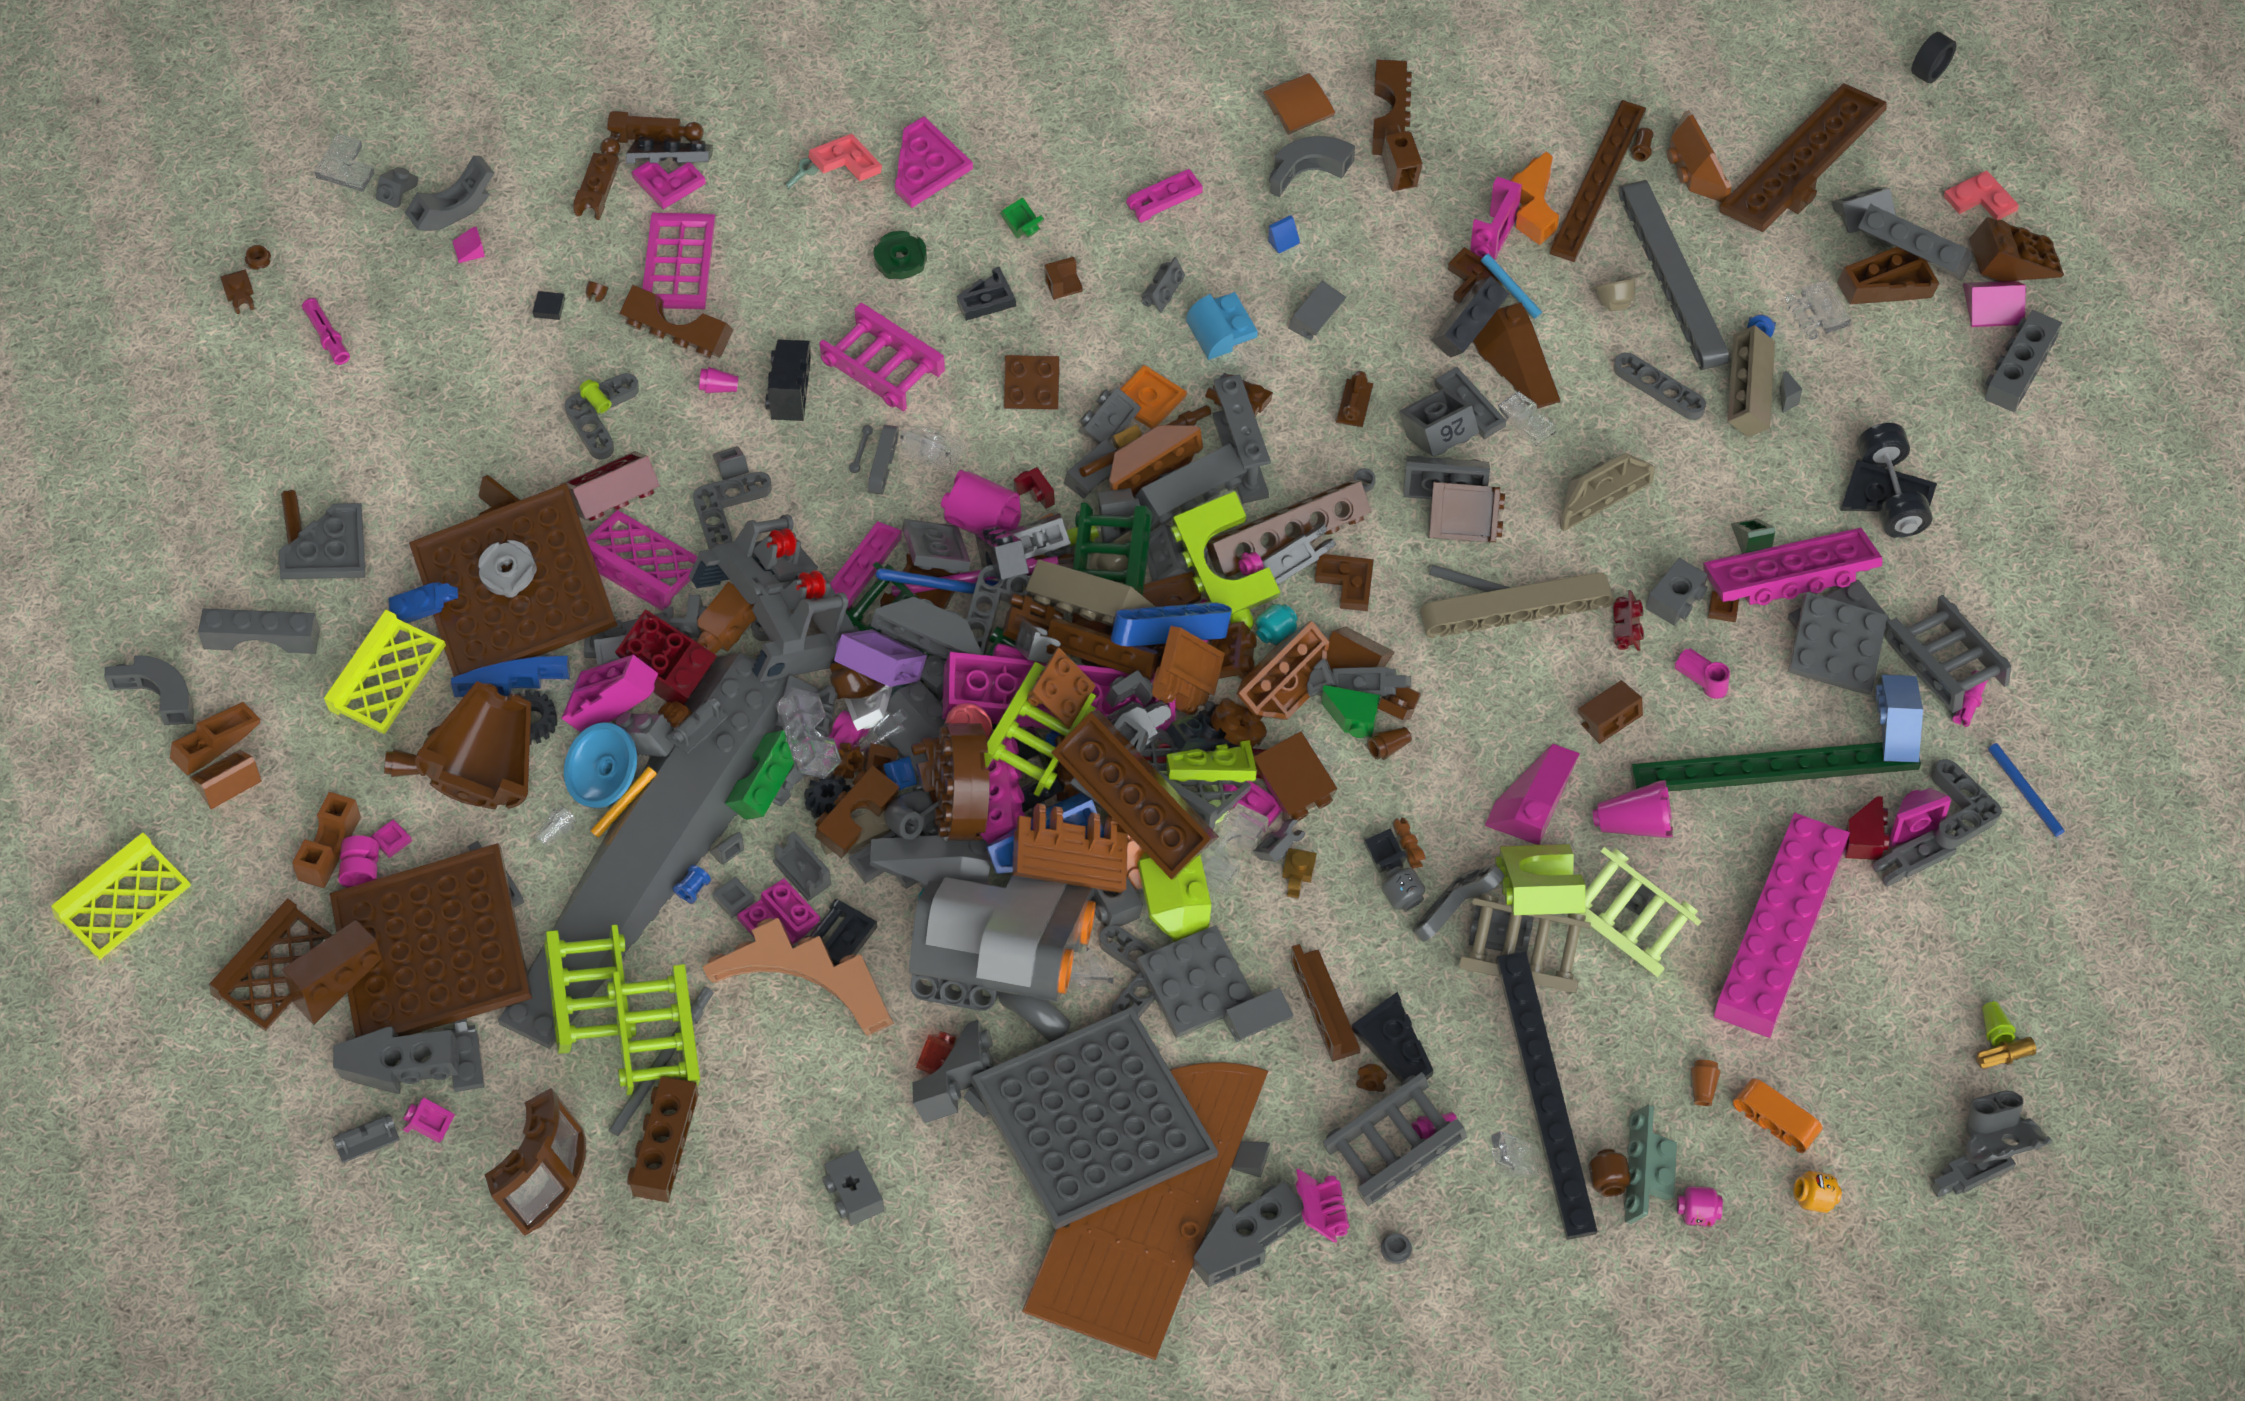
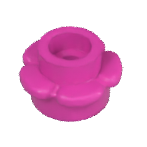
(1250, 563)

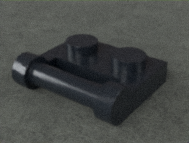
(849, 935)

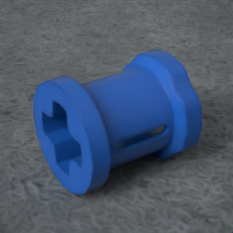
(692, 883)

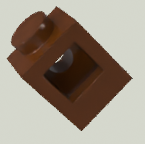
(877, 756)

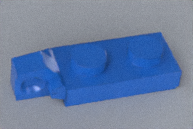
(422, 601)

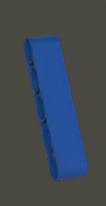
(1153, 624)

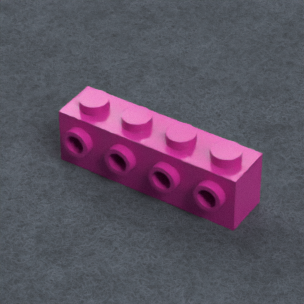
(1004, 796)

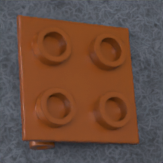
(1062, 688)

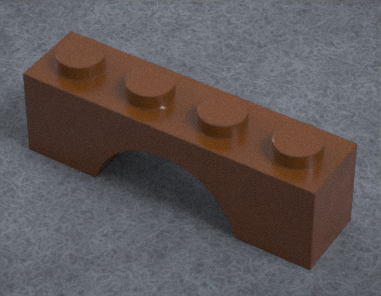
(1391, 85)
(705, 333)

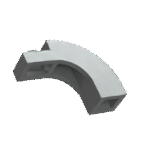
(1307, 154)
(462, 199)
(159, 677)

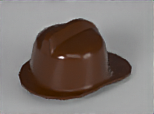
(851, 683)

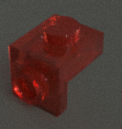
(936, 1051)

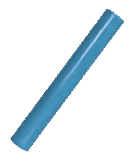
(1511, 286)

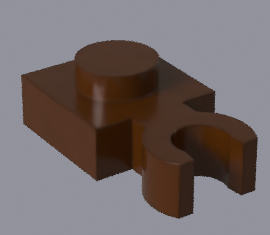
(238, 288)

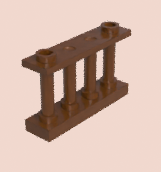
(1093, 643)

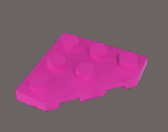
(927, 162)

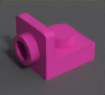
(428, 1119)

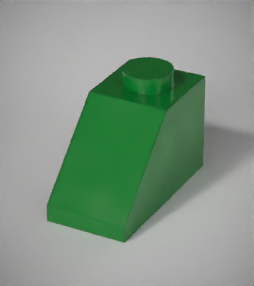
(1352, 710)

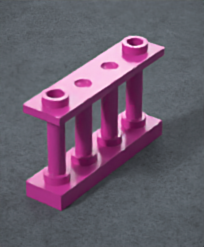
(887, 335)

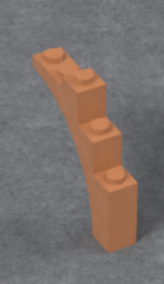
(810, 960)

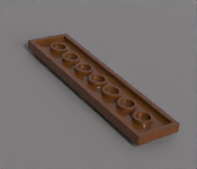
(1807, 150)

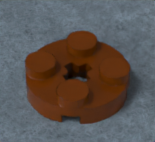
(1238, 723)

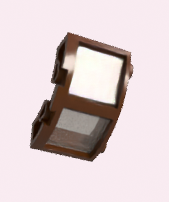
(543, 1167)

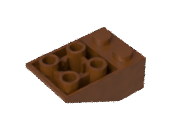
(2013, 252)

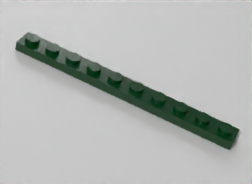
(1768, 767)

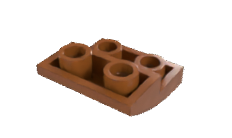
(1299, 103)

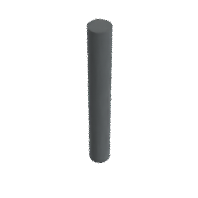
(1465, 579)

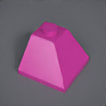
(1918, 815)

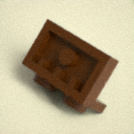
(1238, 650)

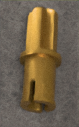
(2006, 1052)

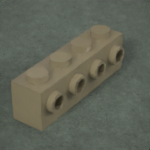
(1751, 381)

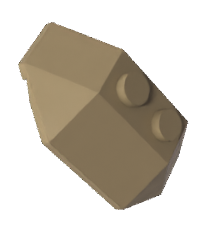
(1603, 487)

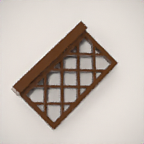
(252, 955)

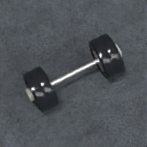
(1905, 512)

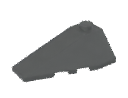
(931, 859)

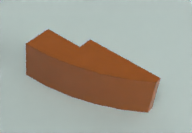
(213, 737)

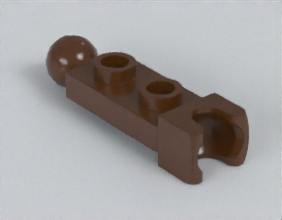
(633, 127)
(598, 179)

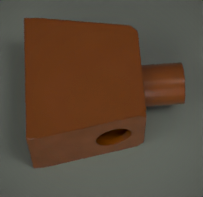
(1401, 158)

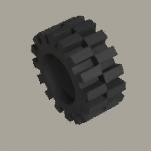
(549, 717)

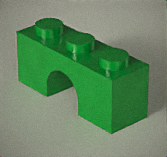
(755, 793)

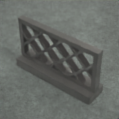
(1196, 800)

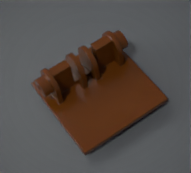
(1031, 382)

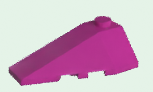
(1532, 799)

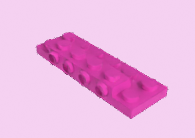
(1793, 568)

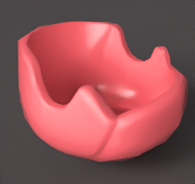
(970, 714)

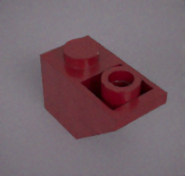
(1867, 832)

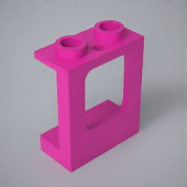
(1503, 209)

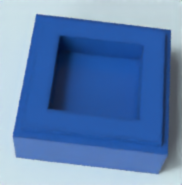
(901, 772)

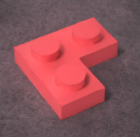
(846, 152)
(1982, 190)

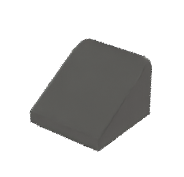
(1789, 391)
(731, 462)
(728, 848)
(1251, 1157)

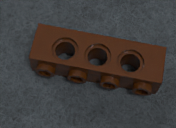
(659, 1182)

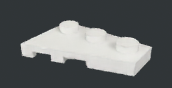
(870, 709)

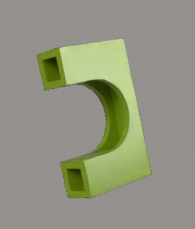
(1194, 531)
(1541, 879)

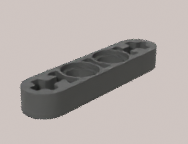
(1662, 383)

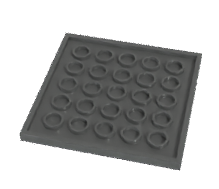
(1094, 1117)

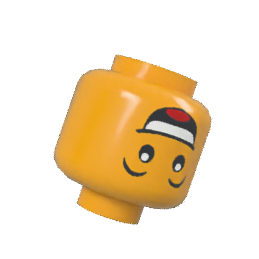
(1817, 1191)

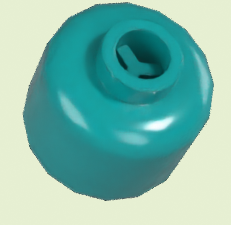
(1276, 623)

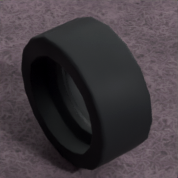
(1933, 57)

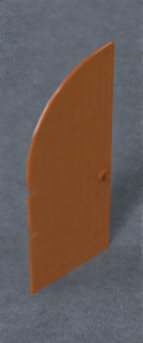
(1129, 1262)

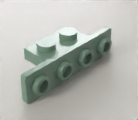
(1650, 1165)

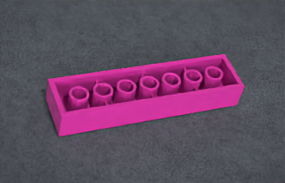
(995, 680)
(1781, 925)

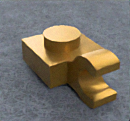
(1298, 868)

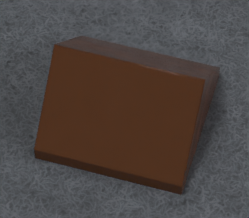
(1355, 650)

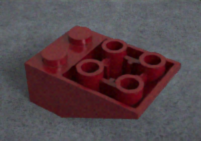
(670, 653)

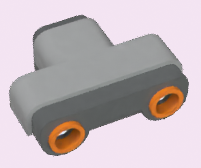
(997, 939)

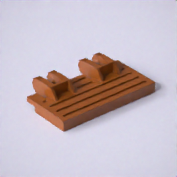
(1187, 671)
(1065, 854)

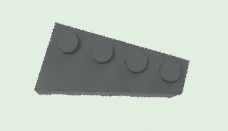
(1192, 485)

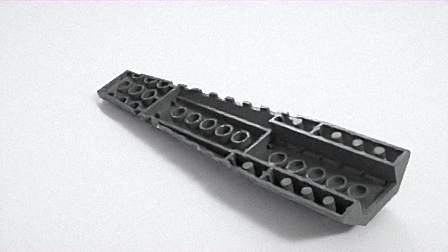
(657, 837)

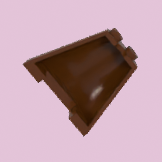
(481, 750)

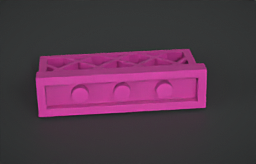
(626, 571)

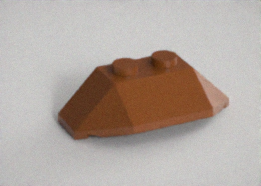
(1696, 160)
(1154, 454)
(1280, 679)

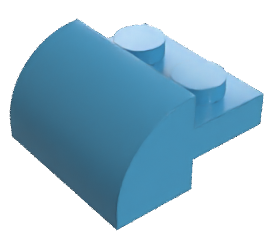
(1220, 324)

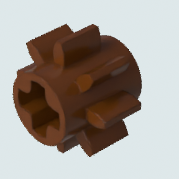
(851, 761)

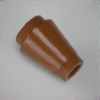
(1704, 1081)

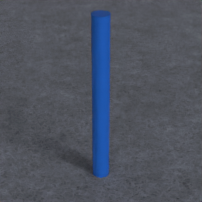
(2027, 791)

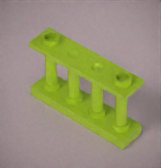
(1009, 728)
(561, 977)
(678, 1012)

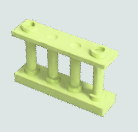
(1627, 939)

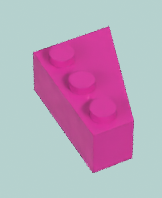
(608, 692)

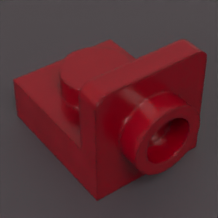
(1037, 485)

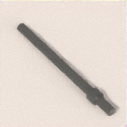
(661, 1061)

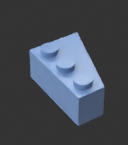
(1900, 717)

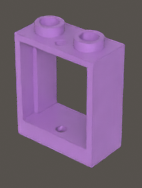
(880, 657)

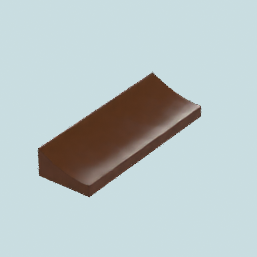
(1134, 794)

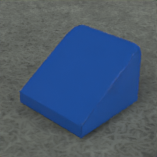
(1283, 234)

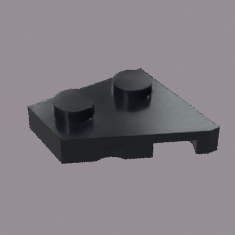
(986, 296)

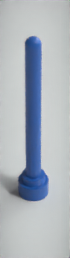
(929, 581)

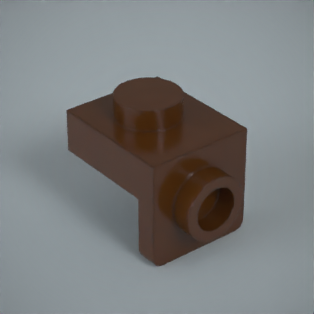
(1803, 193)

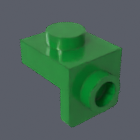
(1021, 219)

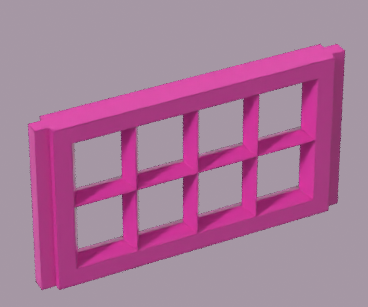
(681, 220)

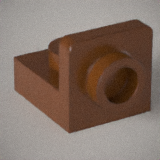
(1402, 704)

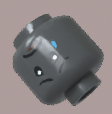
(1403, 888)

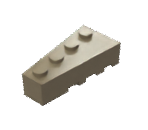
(1082, 593)

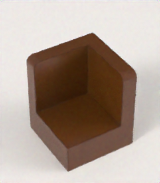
(1062, 278)

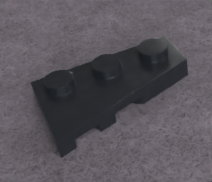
(659, 151)
(1392, 1039)

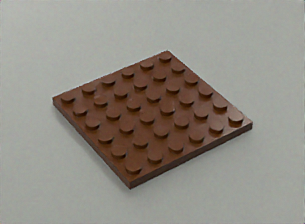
(554, 610)
(442, 941)

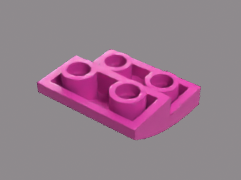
(783, 903)

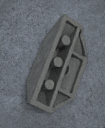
(926, 627)

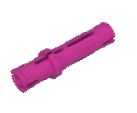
(330, 339)

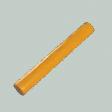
(623, 802)

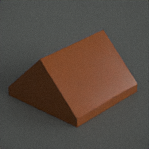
(226, 778)

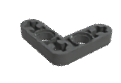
(588, 414)
(719, 500)
(1946, 775)
(1463, 887)
(1114, 950)

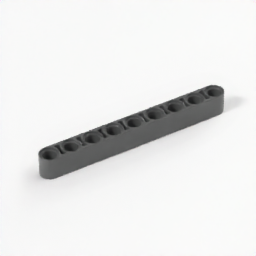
(1674, 274)

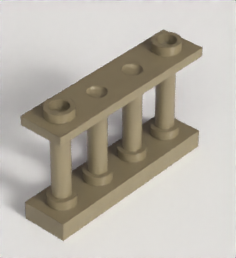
(1563, 978)

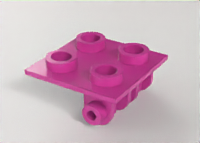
(1323, 1205)

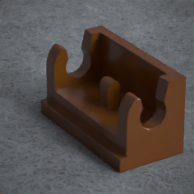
(1611, 711)

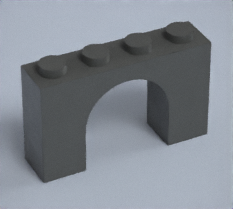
(1895, 231)

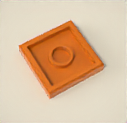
(1154, 395)

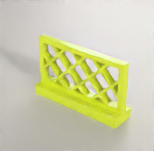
(363, 665)
(107, 876)

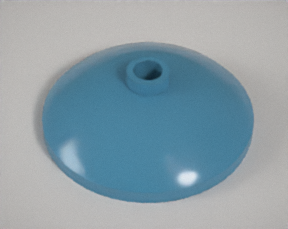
(600, 765)

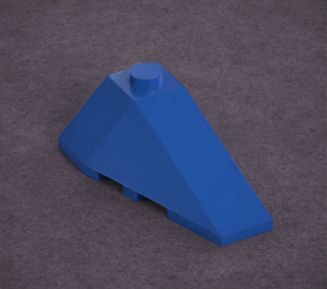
(1075, 811)

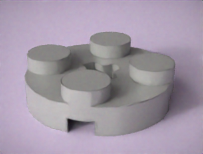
(512, 581)

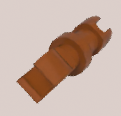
(1409, 842)

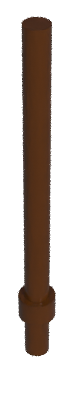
(1186, 419)

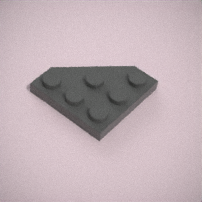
(327, 547)

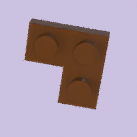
(1469, 268)
(1352, 574)

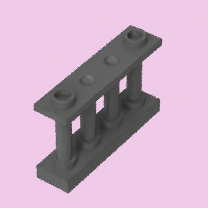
(1239, 427)
(1937, 674)
(1397, 1168)

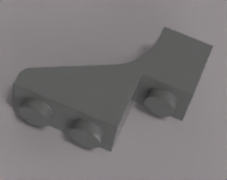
(939, 1092)

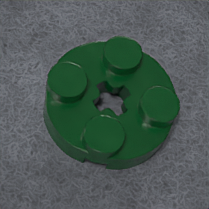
(904, 267)

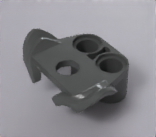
(1998, 1118)

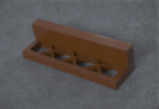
(1324, 1003)

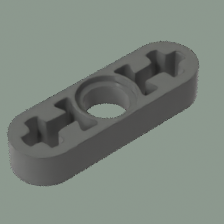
(883, 457)

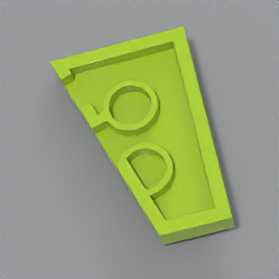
(1221, 764)

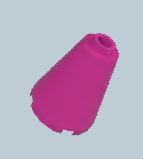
(1637, 812)

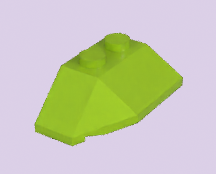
(1176, 905)

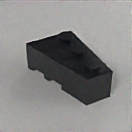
(788, 380)

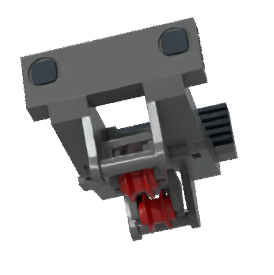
(795, 587)

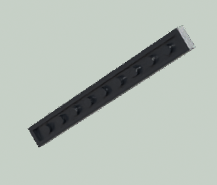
(1546, 1096)

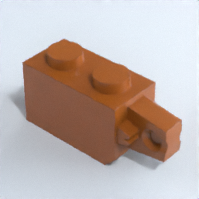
(725, 620)

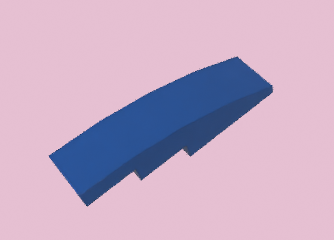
(514, 674)

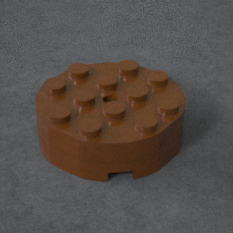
(961, 782)

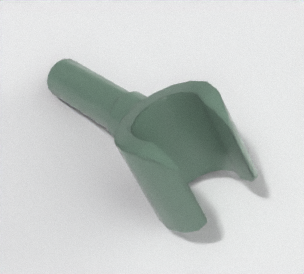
(802, 171)

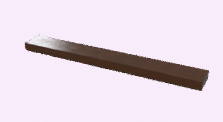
(1598, 181)

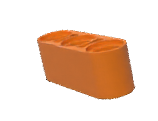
(1779, 1114)

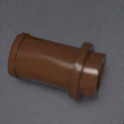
(1641, 149)

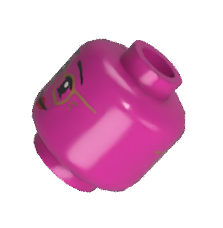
(1700, 1206)

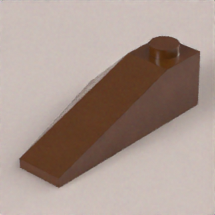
(1515, 353)

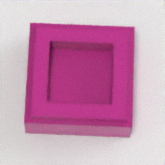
(391, 838)

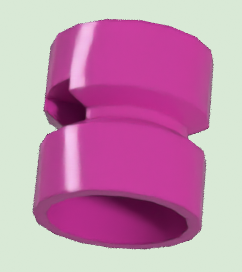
(358, 860)

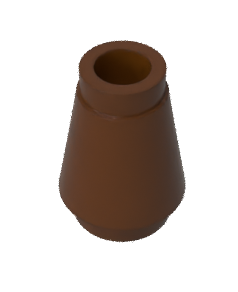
(1388, 742)
(400, 763)

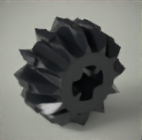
(819, 794)

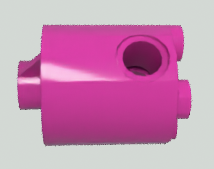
(980, 503)

